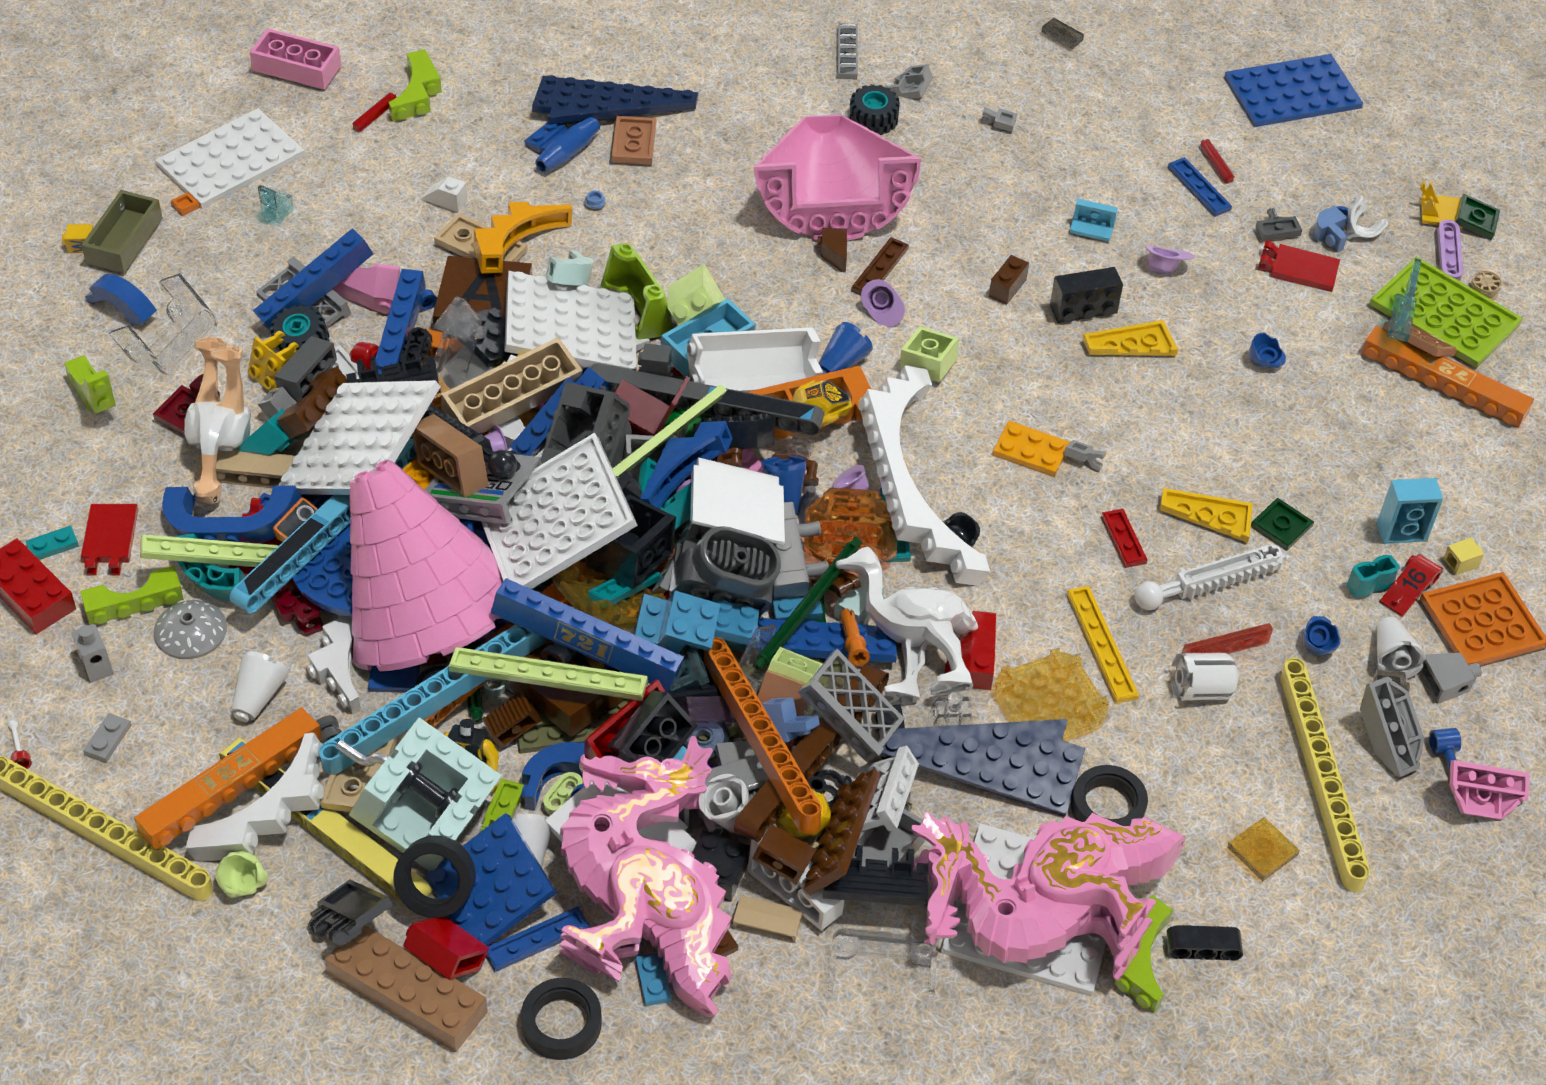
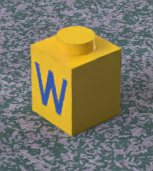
(75, 236)

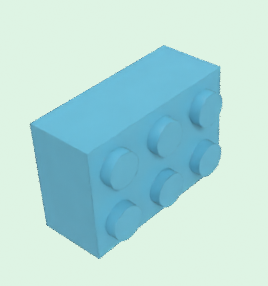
(1409, 510)

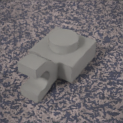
(1002, 119)
(1081, 452)

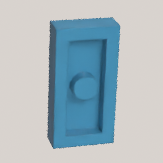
(784, 607)
(653, 979)

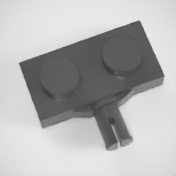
(1278, 227)

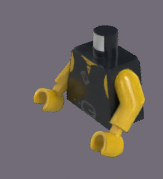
(475, 742)

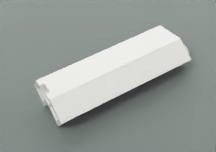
(753, 358)

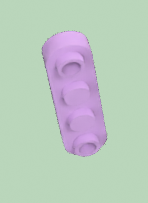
(1450, 248)

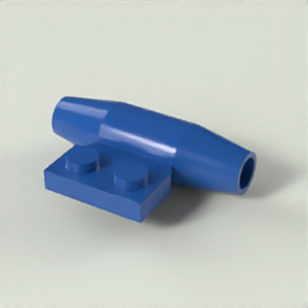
(560, 143)

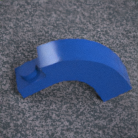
(122, 295)
(546, 765)

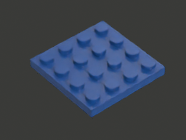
(506, 882)

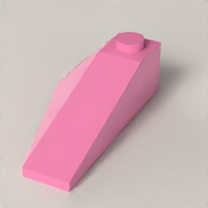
(371, 286)

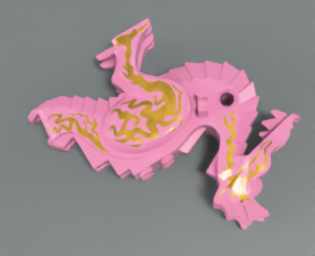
(643, 881)
(1063, 889)

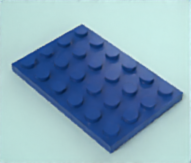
(1293, 90)

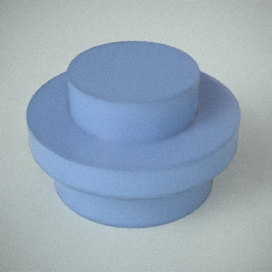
(595, 200)

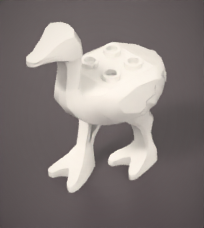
(916, 621)

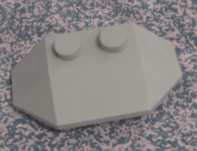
(1392, 726)

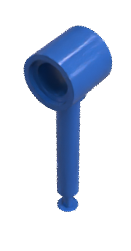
(1445, 743)

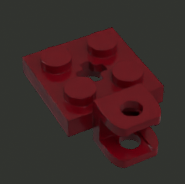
(170, 411)
(297, 608)

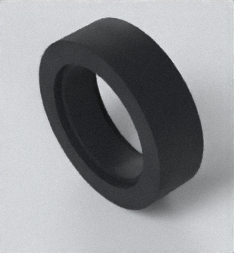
(1110, 776)
(413, 898)
(561, 989)

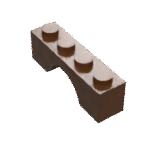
(308, 410)

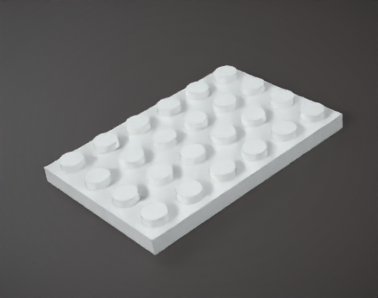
(230, 157)

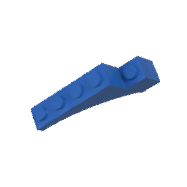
(535, 433)
(680, 457)

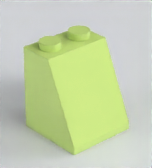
(693, 295)

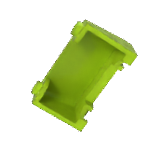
(630, 275)

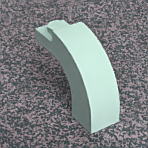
(570, 271)

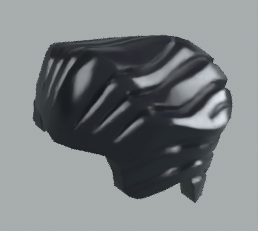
(964, 527)

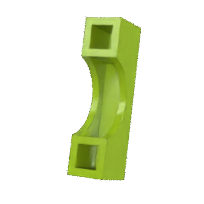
(159, 590)

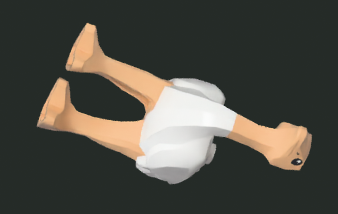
(214, 422)

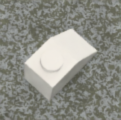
(447, 193)

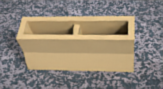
(767, 918)

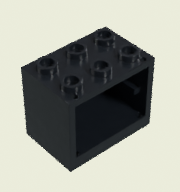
(638, 551)

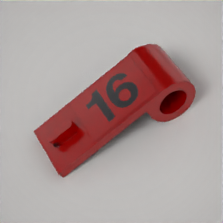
(1412, 582)

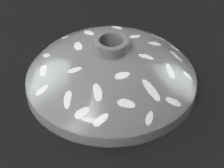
(194, 637)

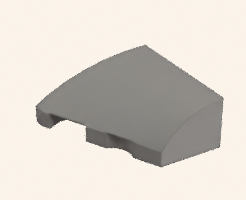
(912, 82)

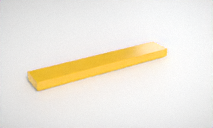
(1102, 645)

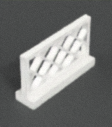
(895, 792)

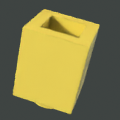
(1463, 556)

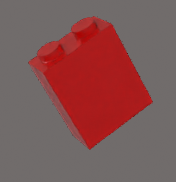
(445, 947)

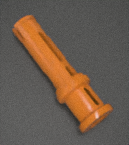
(854, 643)

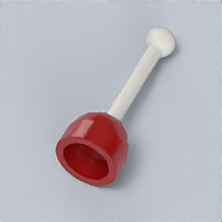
(19, 754)

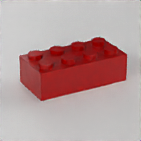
(32, 588)

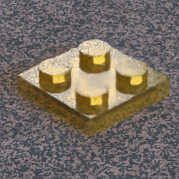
(1263, 848)

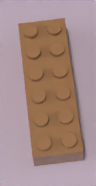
(408, 987)

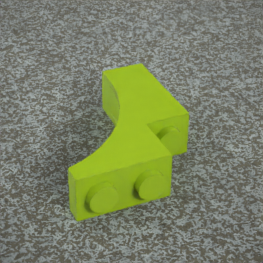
(423, 82)
(91, 386)
(1139, 978)

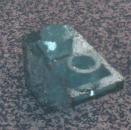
(275, 204)

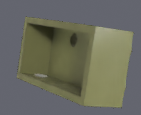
(122, 231)

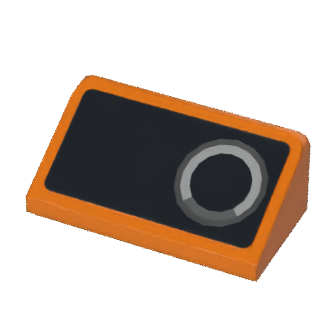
(293, 519)

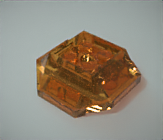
(849, 515)

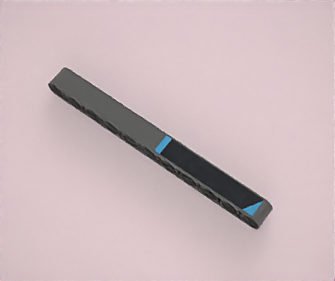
(786, 414)

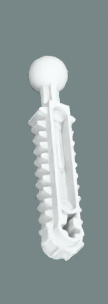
(1211, 576)

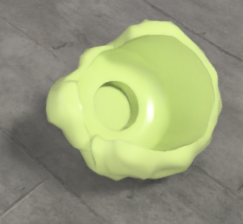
(240, 874)

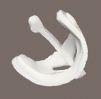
(1357, 231)

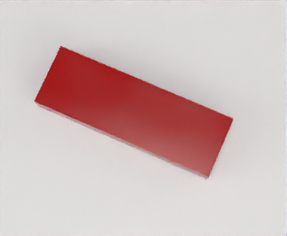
(1124, 538)

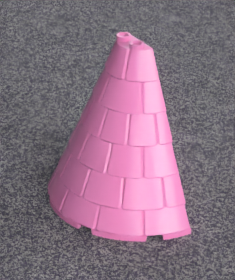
(835, 177)
(416, 574)

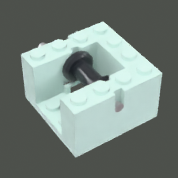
(439, 785)

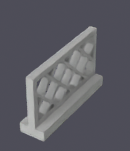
(332, 300)
(842, 717)

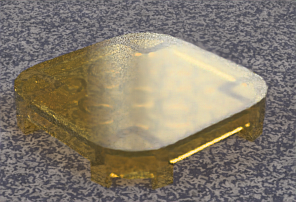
(579, 579)
(1052, 690)

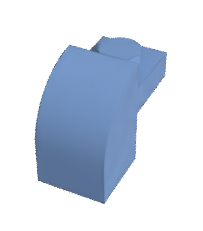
(1330, 228)
(784, 717)

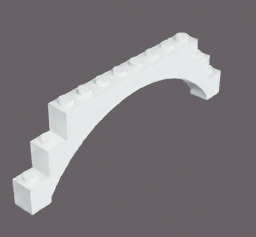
(908, 511)

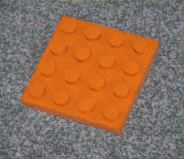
(1484, 619)

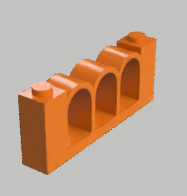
(848, 380)

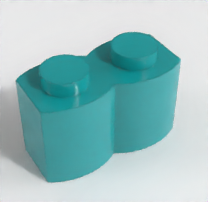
(1373, 576)

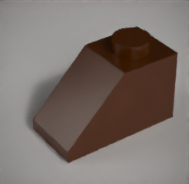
(834, 247)

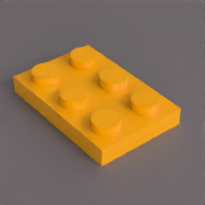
(1031, 448)

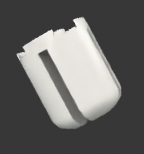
(1204, 676)

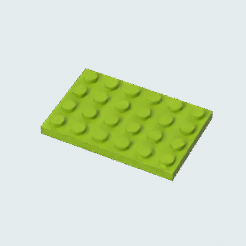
(1452, 312)

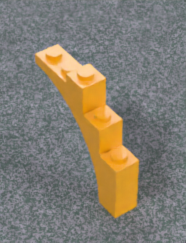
(505, 230)

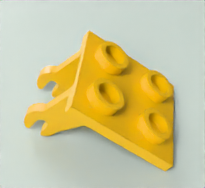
(1437, 207)
(265, 362)

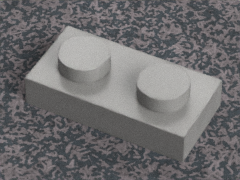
(107, 737)

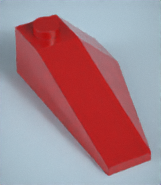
(979, 650)

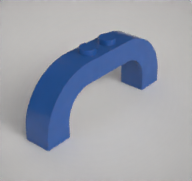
(256, 529)

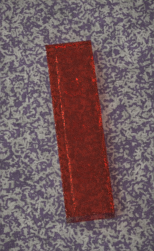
(1233, 641)

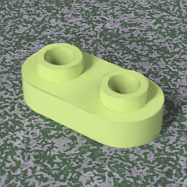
(559, 793)

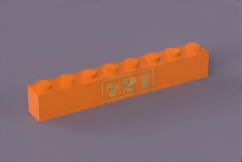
(1448, 377)
(225, 780)

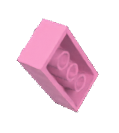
(295, 58)

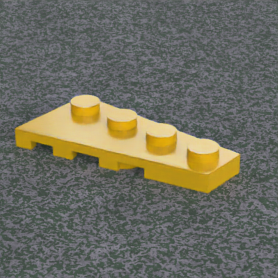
(1138, 339)
(1212, 512)

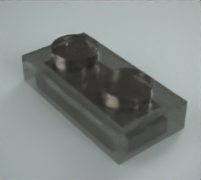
(1062, 33)

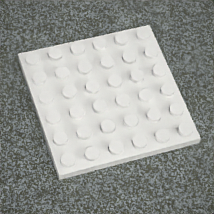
(589, 321)
(357, 432)
(560, 515)
(1069, 967)

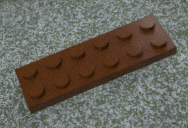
(842, 832)

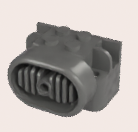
(585, 412)
(727, 567)

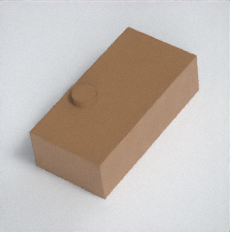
(450, 455)

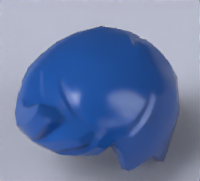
(1266, 351)
(1321, 636)

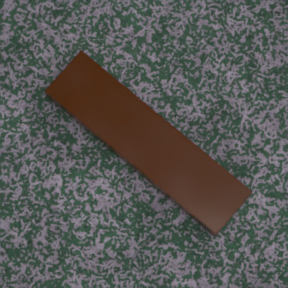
(881, 264)

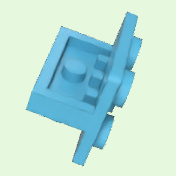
(1093, 220)

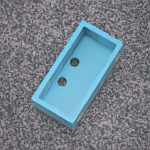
(719, 318)

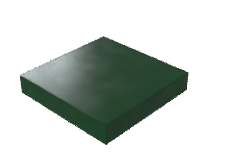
(1477, 216)
(1282, 524)

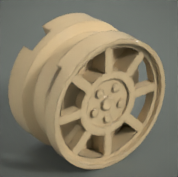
(1486, 285)

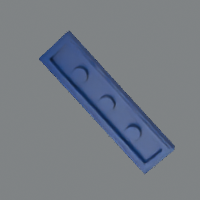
(1199, 186)
(533, 939)

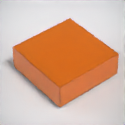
(185, 204)

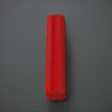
(373, 113)
(1217, 161)

